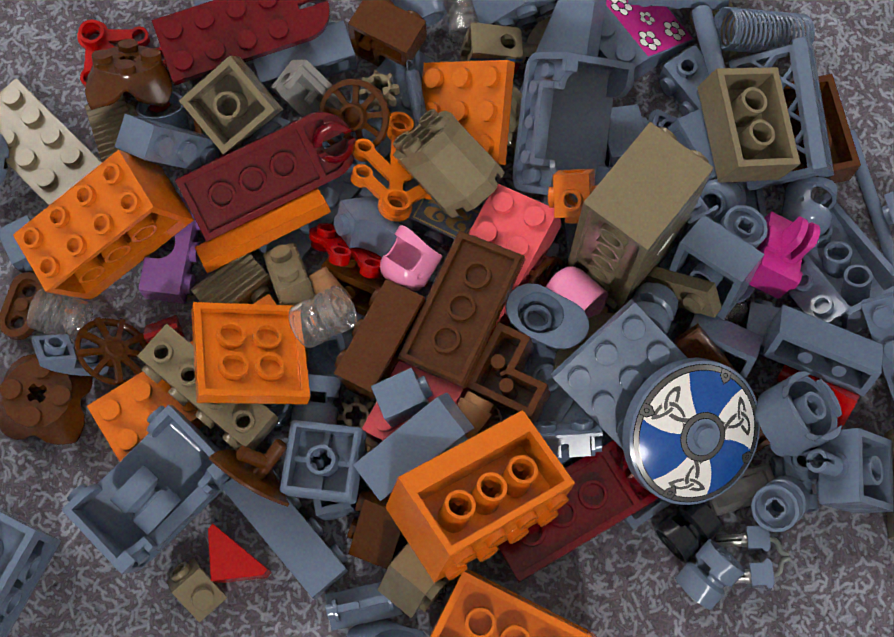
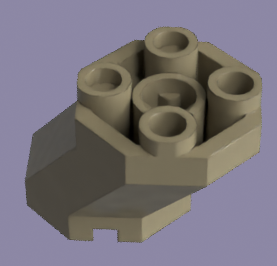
(447, 162)

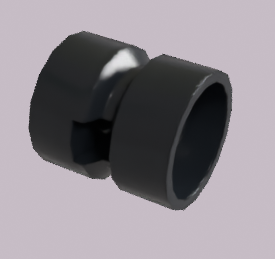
(687, 529)

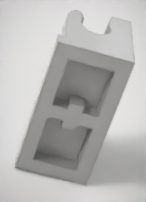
(304, 88)

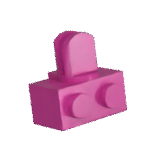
(783, 254)

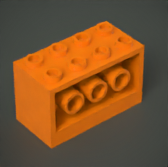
(103, 226)
(479, 496)
(490, 610)

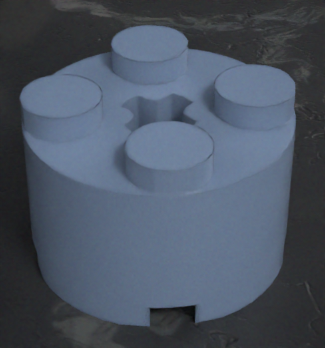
(798, 414)

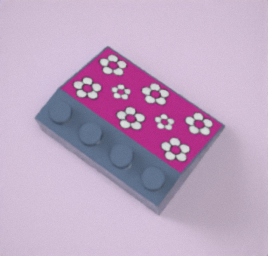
(641, 35)

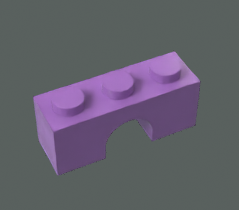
(171, 276)

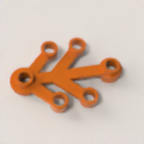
(393, 202)

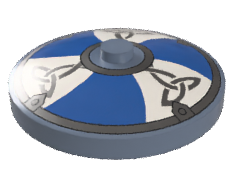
(691, 431)

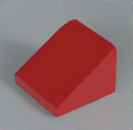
(152, 329)

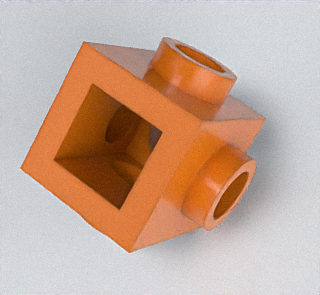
(568, 182)

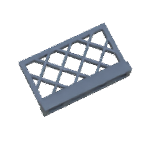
(809, 104)

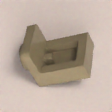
(195, 589)

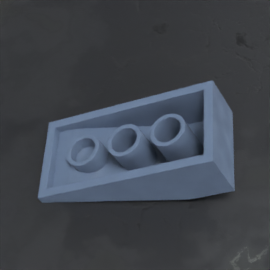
(850, 265)

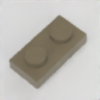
(692, 292)

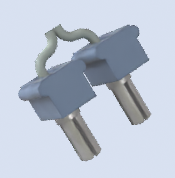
(757, 539)

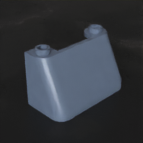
(566, 116)
(179, 458)

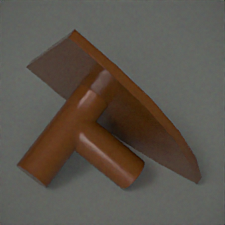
(254, 469)

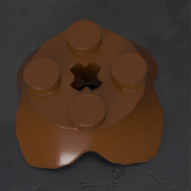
(130, 70)
(54, 420)

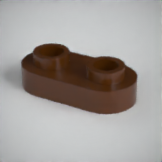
(17, 306)

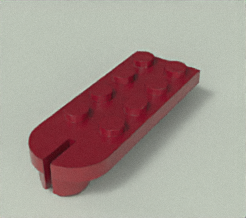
(208, 33)
(266, 173)
(599, 500)

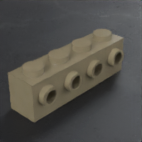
(172, 359)

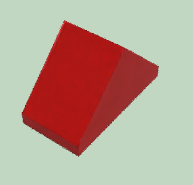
(230, 561)

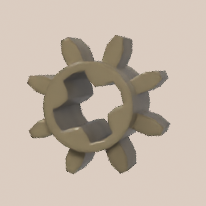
(384, 83)
(350, 412)

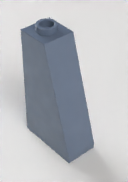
(574, 28)

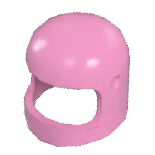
(409, 260)
(579, 288)

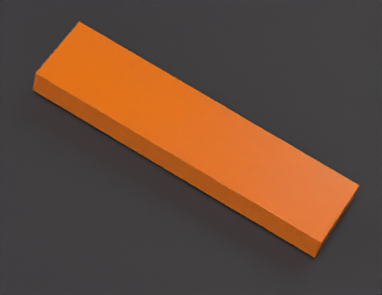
(262, 230)

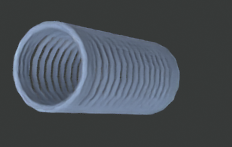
(739, 25)

